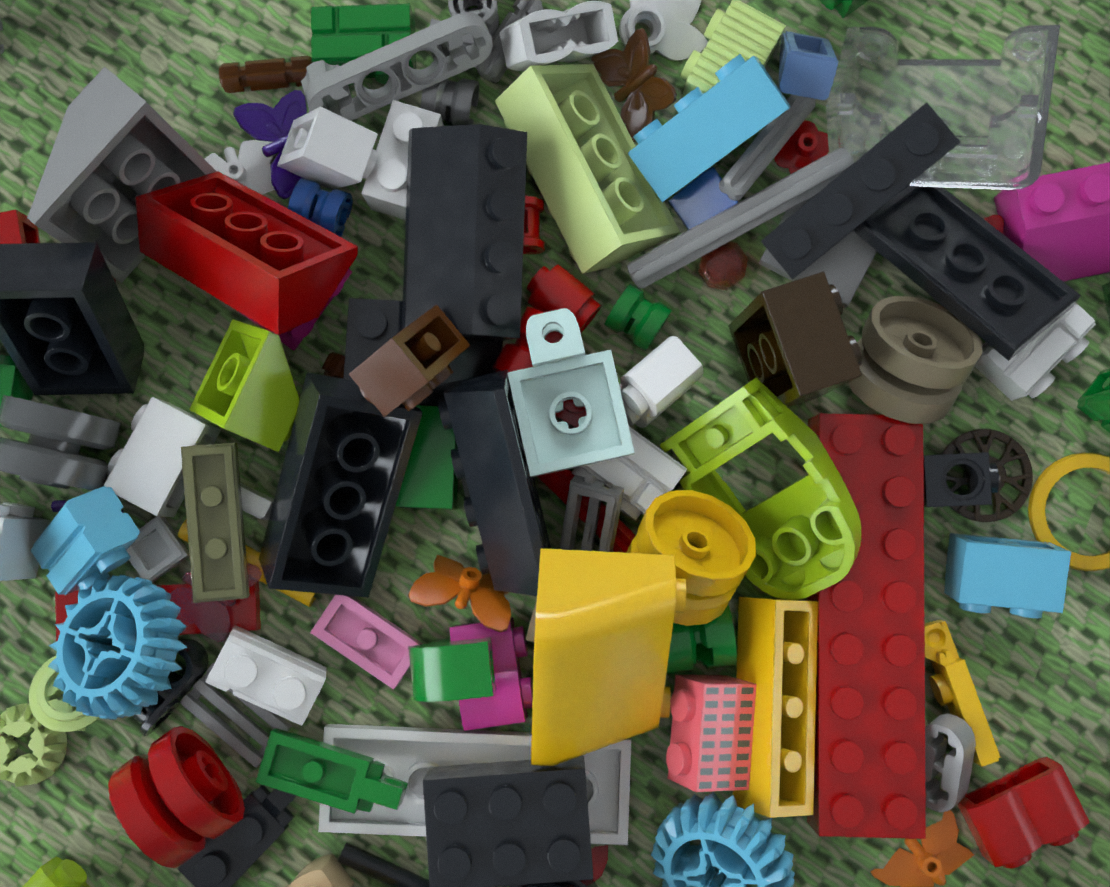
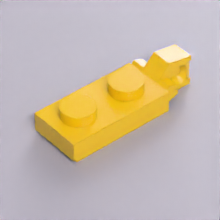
(955, 688)

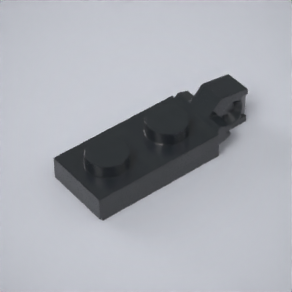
(238, 848)

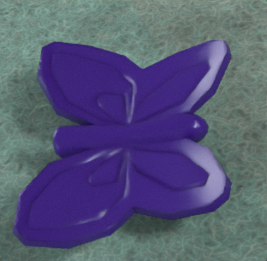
(274, 126)

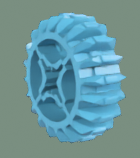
(117, 647)
(732, 849)

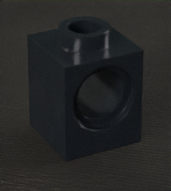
(982, 474)

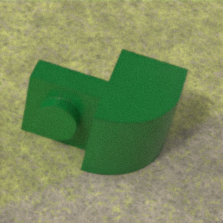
(452, 670)

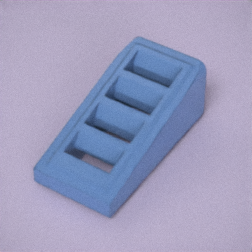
(806, 65)

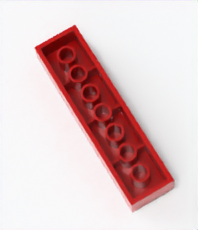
(873, 640)

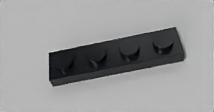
(861, 190)

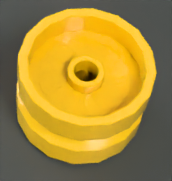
(709, 547)

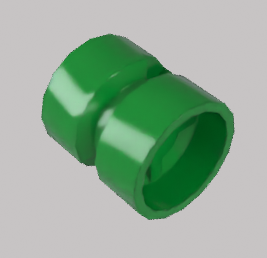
(707, 644)

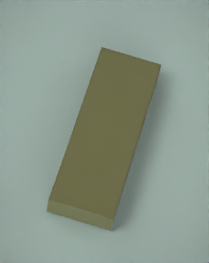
(215, 522)

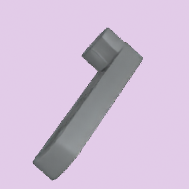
(328, 84)

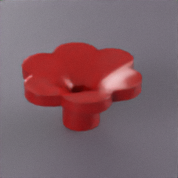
(796, 155)

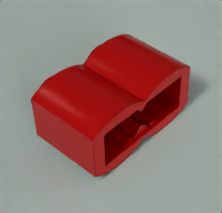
(1023, 813)

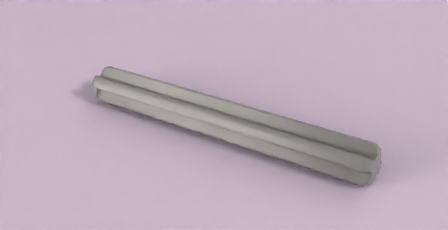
(738, 219)

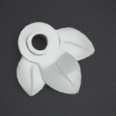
(668, 24)

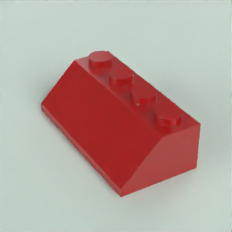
(244, 249)

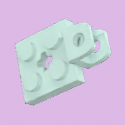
(563, 374)

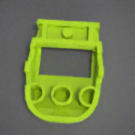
(803, 532)

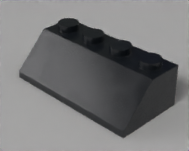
(466, 228)
(496, 471)
(336, 490)

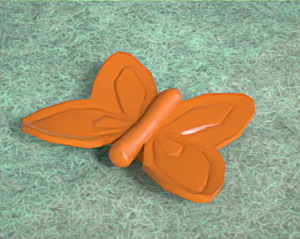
(468, 583)
(931, 861)

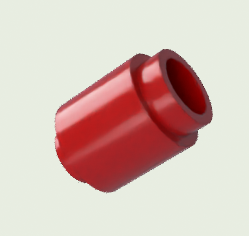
(559, 290)

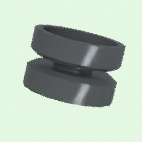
(54, 444)

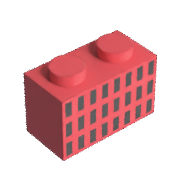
(711, 732)

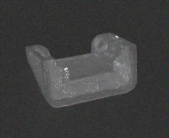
(987, 103)

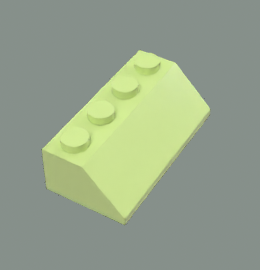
(584, 164)

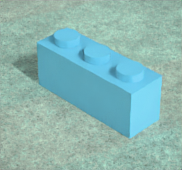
(707, 126)

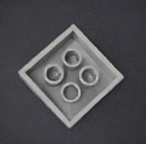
(103, 159)

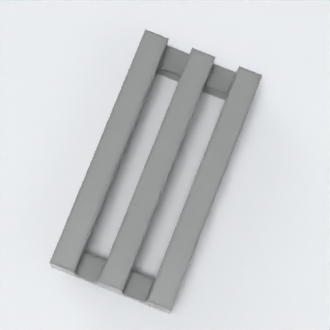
(597, 494)
(222, 729)

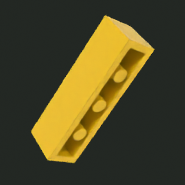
(781, 658)

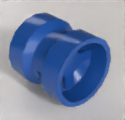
(321, 206)

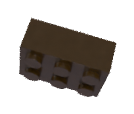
(797, 340)

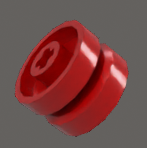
(175, 797)

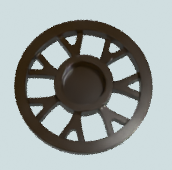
(1020, 454)

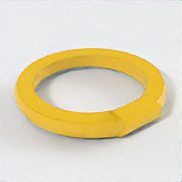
(1039, 496)

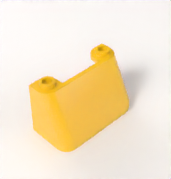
(600, 649)

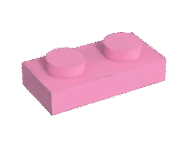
(366, 638)

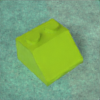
(249, 387)

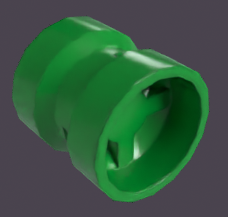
(637, 317)

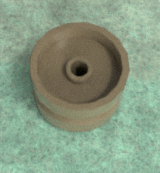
(914, 359)

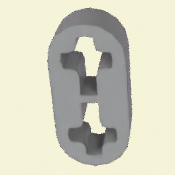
(954, 766)

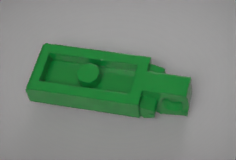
(327, 774)

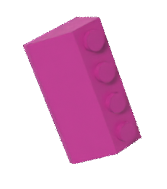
(1062, 221)

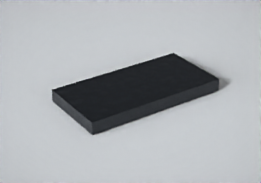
(968, 267)

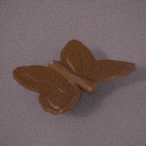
(633, 72)

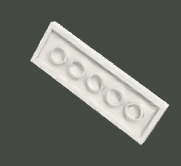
(412, 751)

